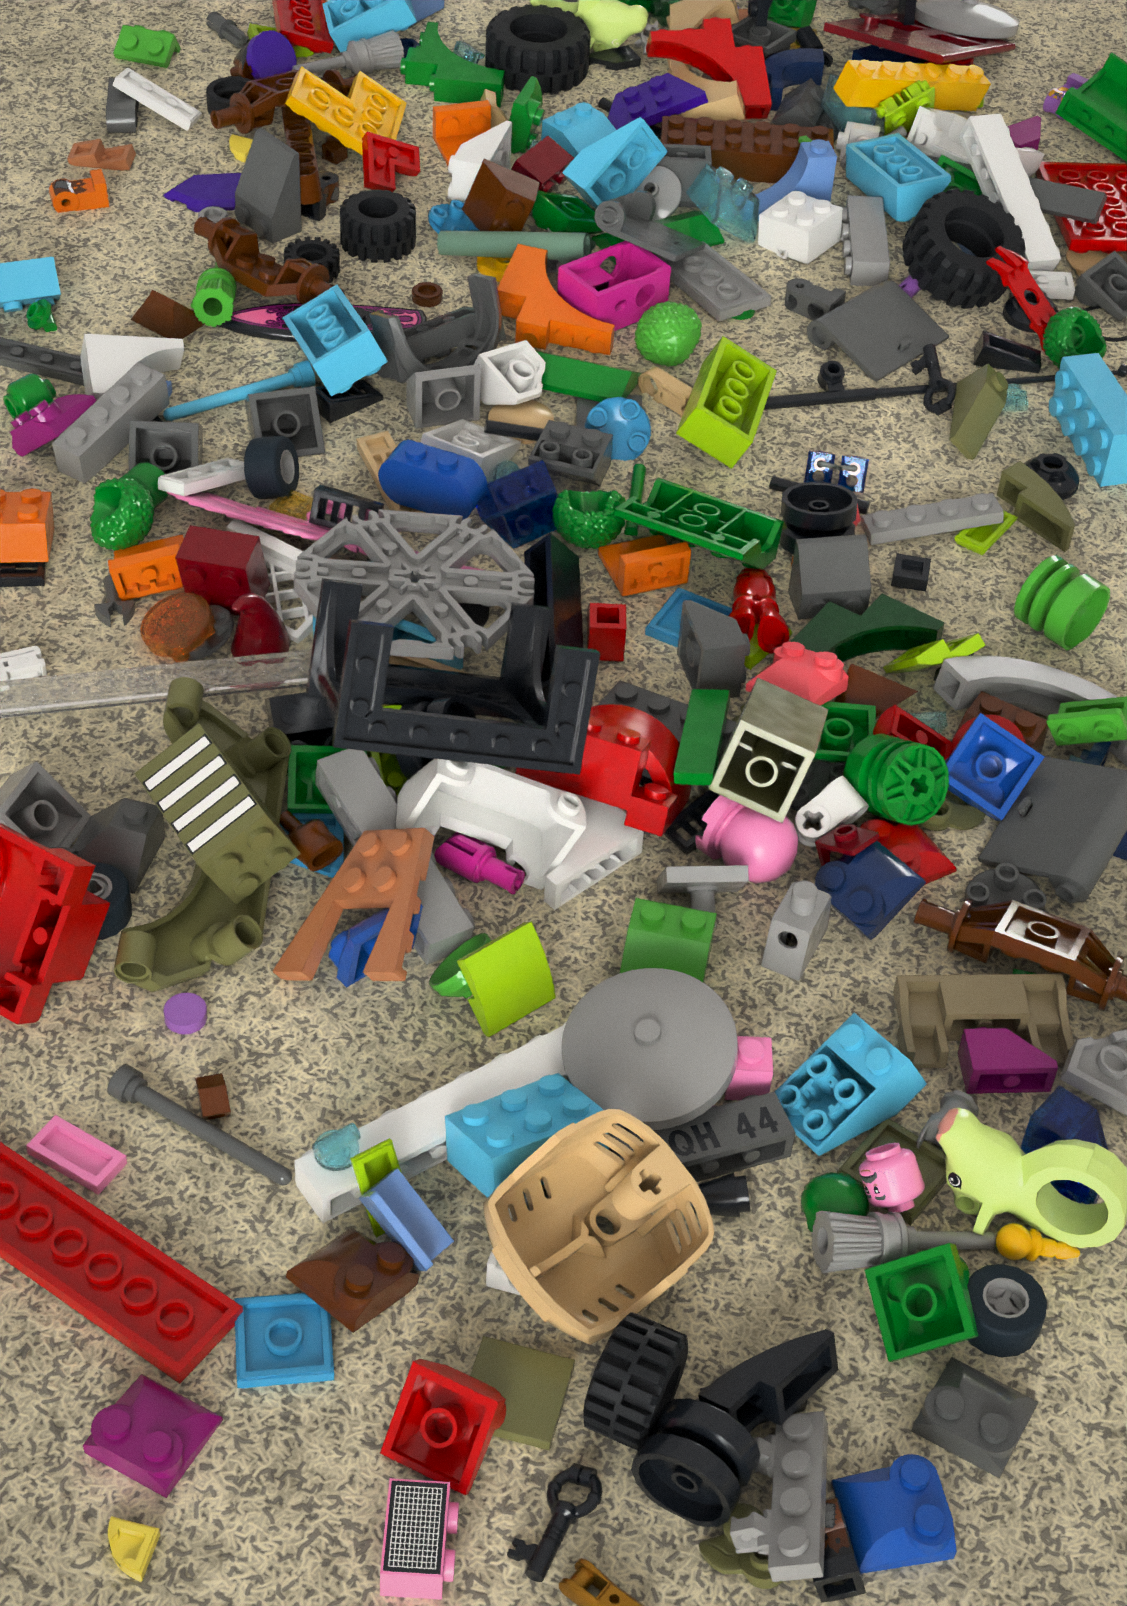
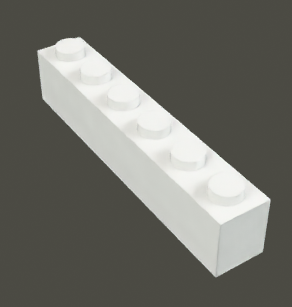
(1005, 181)

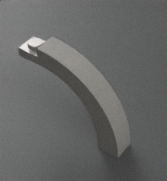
(1018, 683)

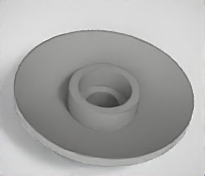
(666, 193)

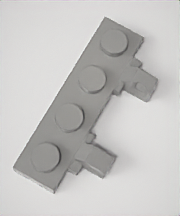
(795, 1525)

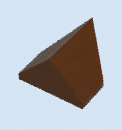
(166, 317)
(872, 689)

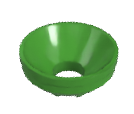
(448, 977)

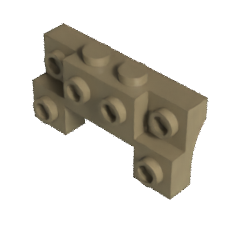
(942, 1006)

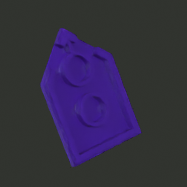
(206, 191)

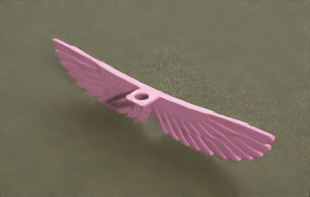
(268, 518)

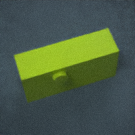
(726, 402)

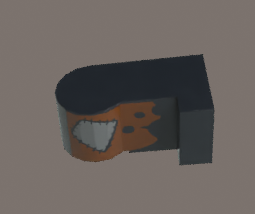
(330, 193)
(839, 1558)

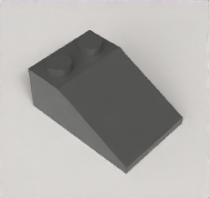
(270, 189)

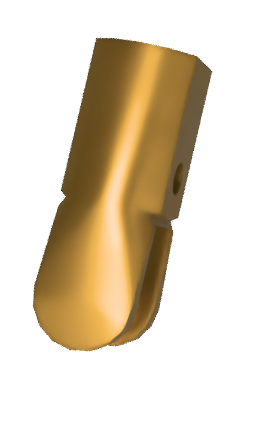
(587, 1575)

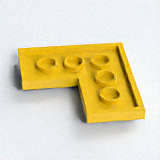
(348, 118)

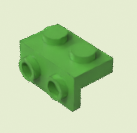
(146, 46)
(1089, 721)

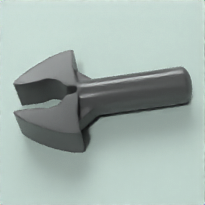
(113, 602)

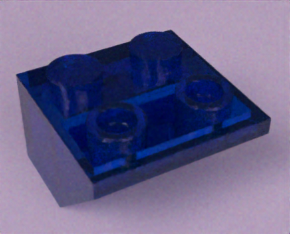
(520, 505)
(1065, 1118)

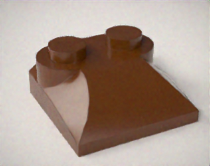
(355, 1277)

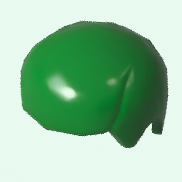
(835, 1194)

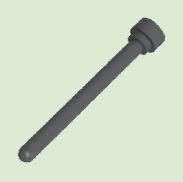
(129, 1085)

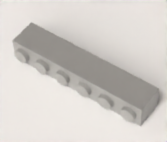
(362, 803)

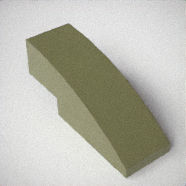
(1036, 504)

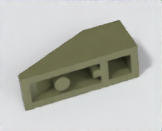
(976, 408)

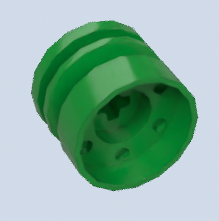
(898, 778)

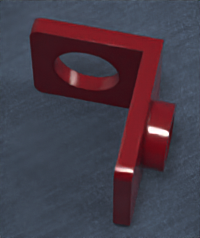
(845, 840)

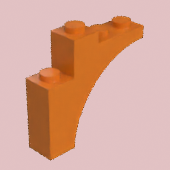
(541, 313)

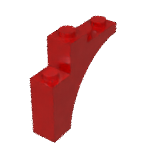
(715, 54)

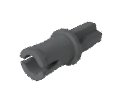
(226, 29)

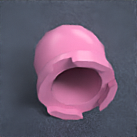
(748, 839)

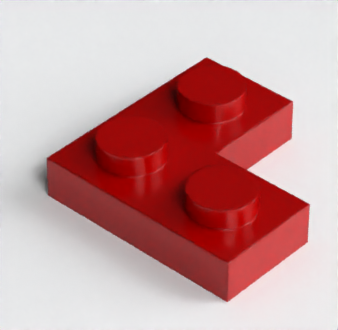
(385, 157)

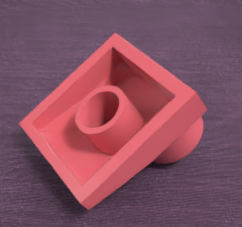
(805, 673)

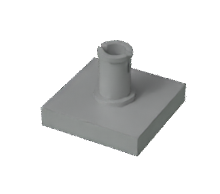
(702, 882)

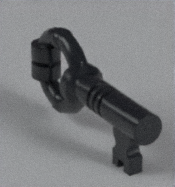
(936, 381)
(564, 1513)

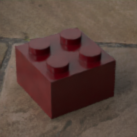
(222, 565)

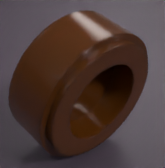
(427, 294)

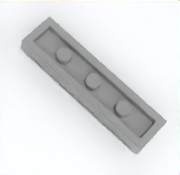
(932, 518)

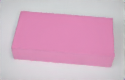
(76, 1154)

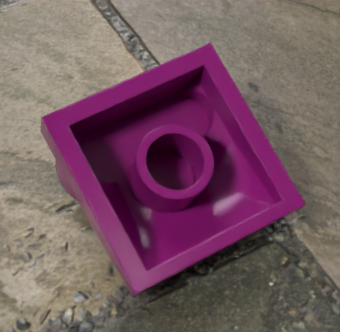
(47, 421)
(151, 1434)

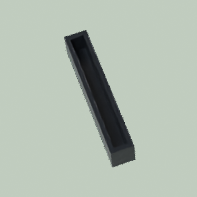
(559, 588)

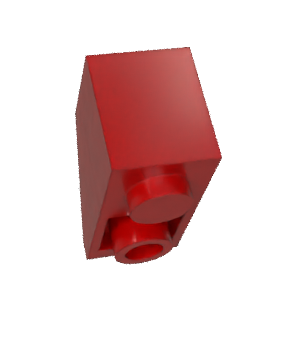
(607, 630)

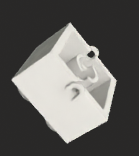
(800, 227)

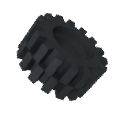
(316, 252)

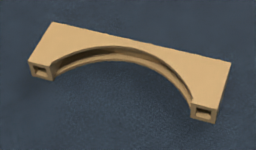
(723, 97)

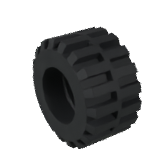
(377, 225)
(634, 1379)

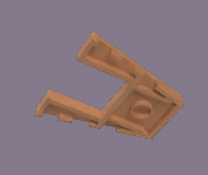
(376, 874)

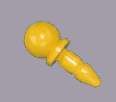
(1017, 1242)

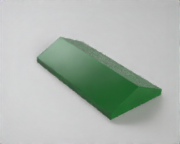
(690, 223)
(586, 378)

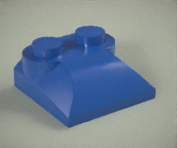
(990, 767)
(353, 946)
(897, 1515)

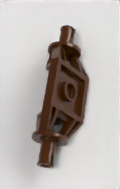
(264, 96)
(238, 253)
(1035, 936)

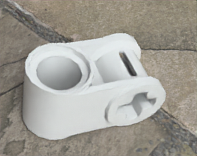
(832, 807)

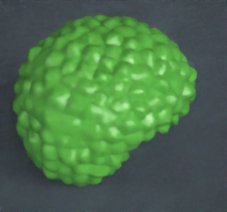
(668, 333)

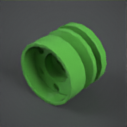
(1061, 602)

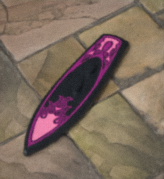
(268, 320)

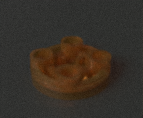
(177, 625)

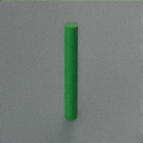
(636, 490)

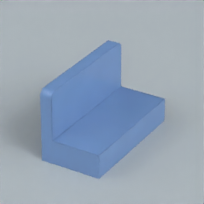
(406, 1219)

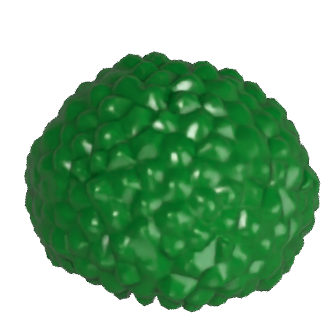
(1072, 334)
(121, 513)
(588, 517)

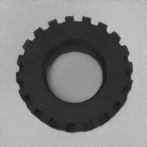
(538, 44)
(944, 267)

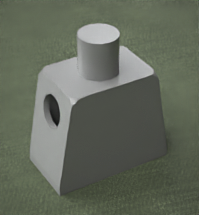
(805, 915)

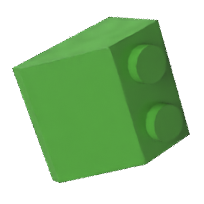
(668, 938)

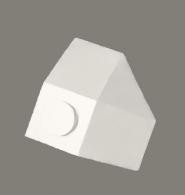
(510, 374)

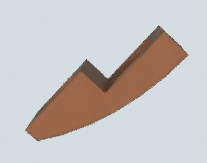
(94, 155)

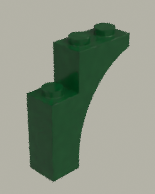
(882, 627)

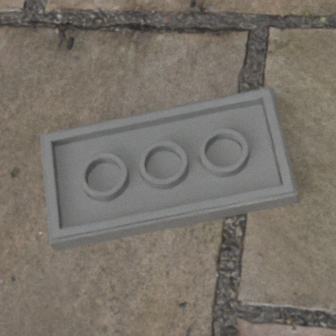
(716, 284)

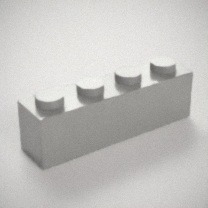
(865, 241)
(105, 425)

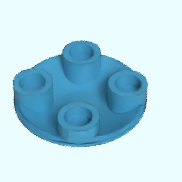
(450, 217)
(626, 422)

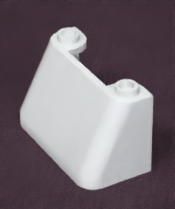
(938, 131)
(496, 807)

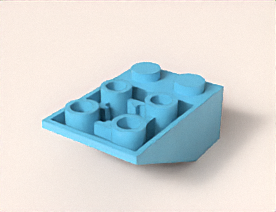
(848, 1086)

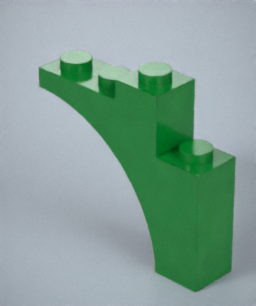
(447, 73)

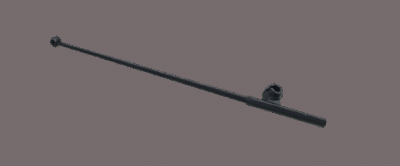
(832, 375)

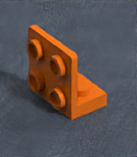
(458, 124)
(646, 564)
(146, 568)

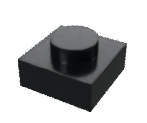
(911, 572)

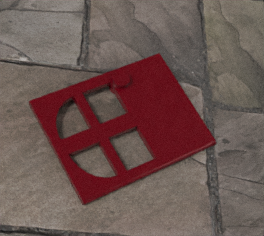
(915, 39)

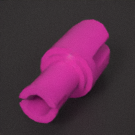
(478, 862)

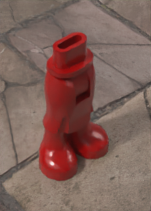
(756, 604)

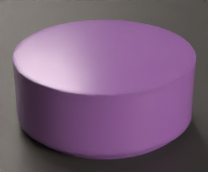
(185, 1013)

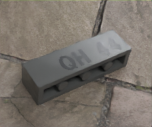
(730, 1137)

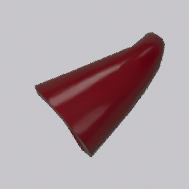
(258, 628)

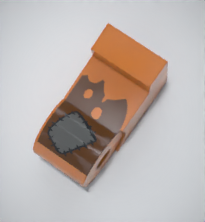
(80, 194)

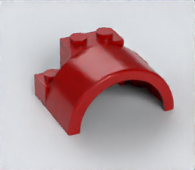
(615, 753)
(44, 922)

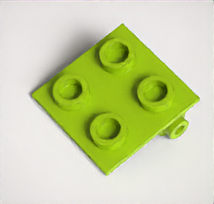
(901, 112)

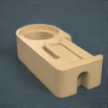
(669, 390)

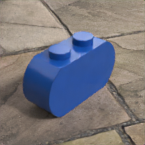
(432, 479)

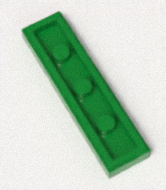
(702, 737)

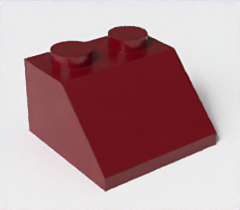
(544, 164)

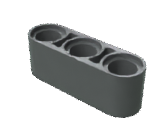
(120, 111)

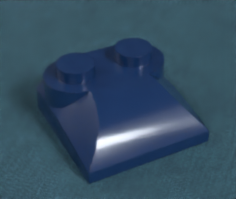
(869, 887)

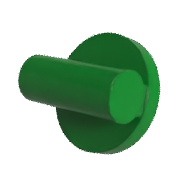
(40, 315)

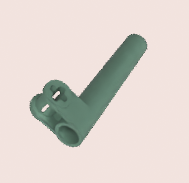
(502, 244)

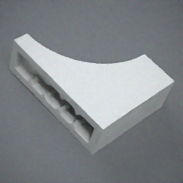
(112, 356)
(597, 852)

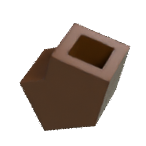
(334, 150)
(212, 1096)

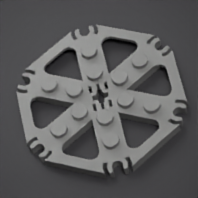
(436, 569)

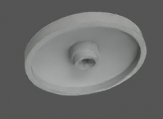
(967, 18)
(651, 1046)

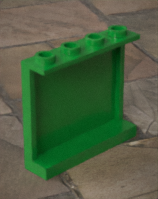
(1101, 106)

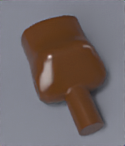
(313, 841)

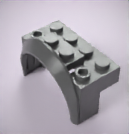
(460, 328)

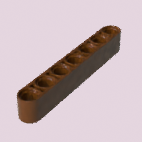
(300, 138)

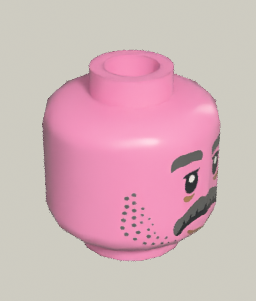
(891, 1177)

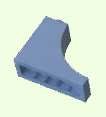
(810, 174)

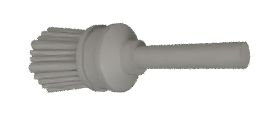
(363, 55)
(860, 1241)

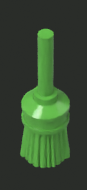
(214, 296)

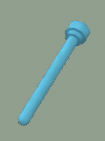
(300, 375)

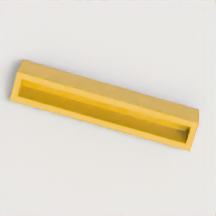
(871, 82)

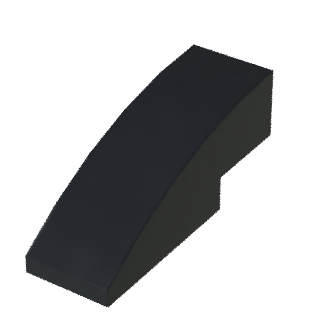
(775, 1380)

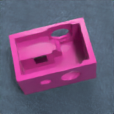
(617, 297)

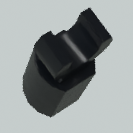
(807, 39)

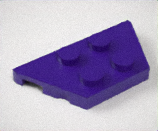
(654, 99)

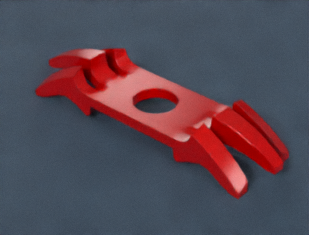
(1018, 279)

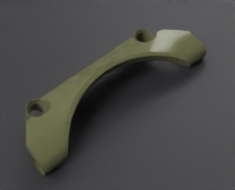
(205, 920)

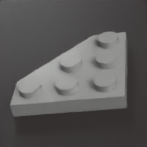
(1100, 1069)

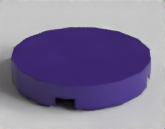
(270, 54)

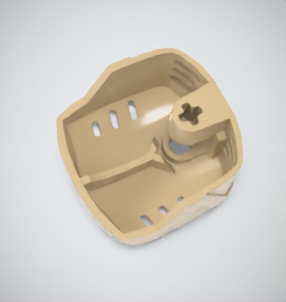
(559, 1252)

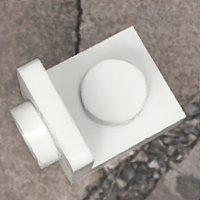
(854, 133)

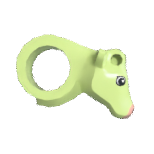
(997, 1177)

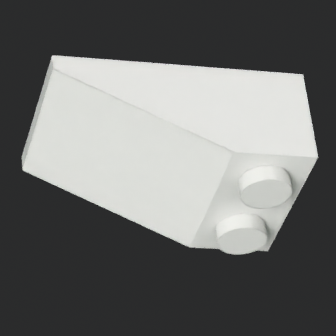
(464, 165)
(471, 441)

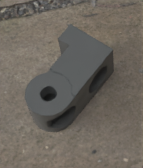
(810, 299)

